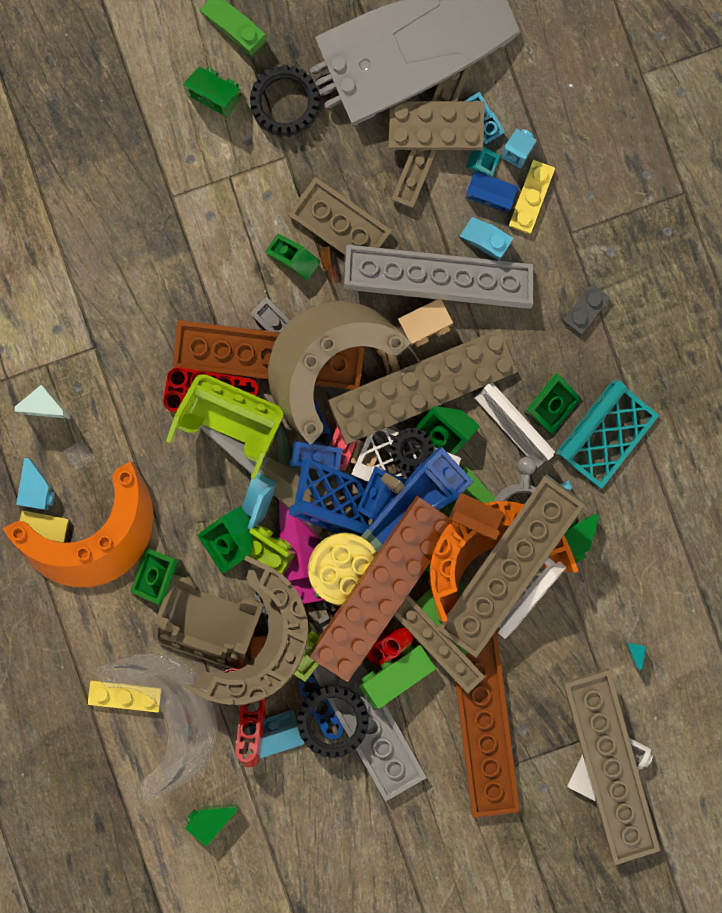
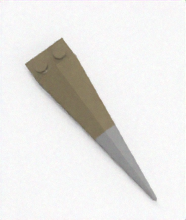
(285, 477)

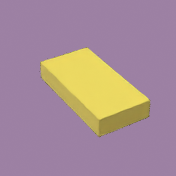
(46, 525)

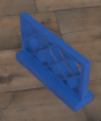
(319, 514)

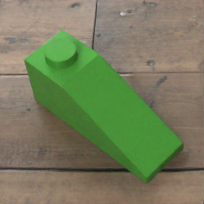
(235, 25)

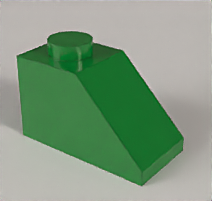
(293, 256)
(581, 536)
(209, 821)

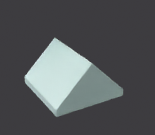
(42, 403)

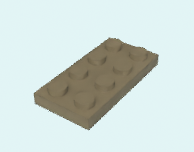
(437, 125)
(337, 219)

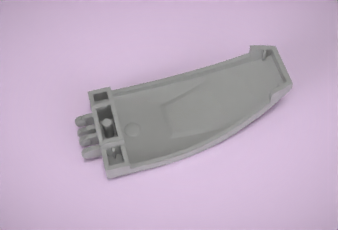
(407, 50)

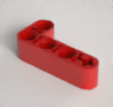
(190, 374)
(388, 644)
(245, 720)

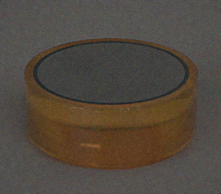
(327, 258)

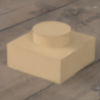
(369, 459)

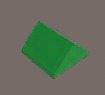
(553, 404)
(154, 575)

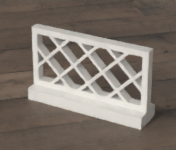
(514, 424)
(364, 472)
(531, 597)

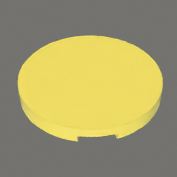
(338, 565)

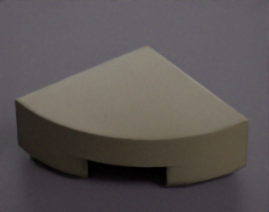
(392, 483)

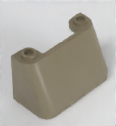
(206, 624)

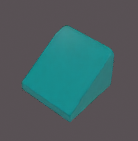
(483, 161)
(637, 654)

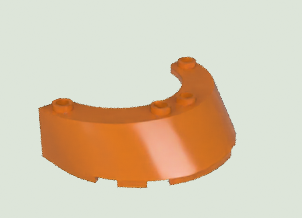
(461, 545)
(105, 553)

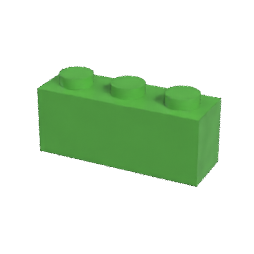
(396, 676)

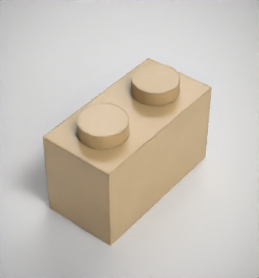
(425, 323)

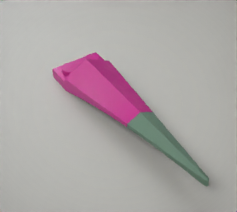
(297, 534)

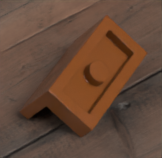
(476, 516)

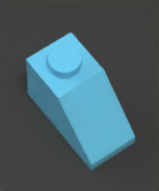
(518, 147)
(486, 238)
(34, 487)

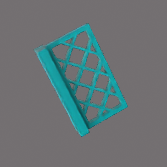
(594, 418)

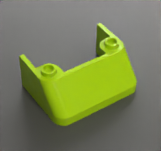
(231, 413)

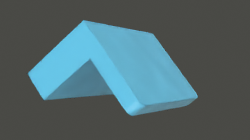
(258, 499)
(279, 733)

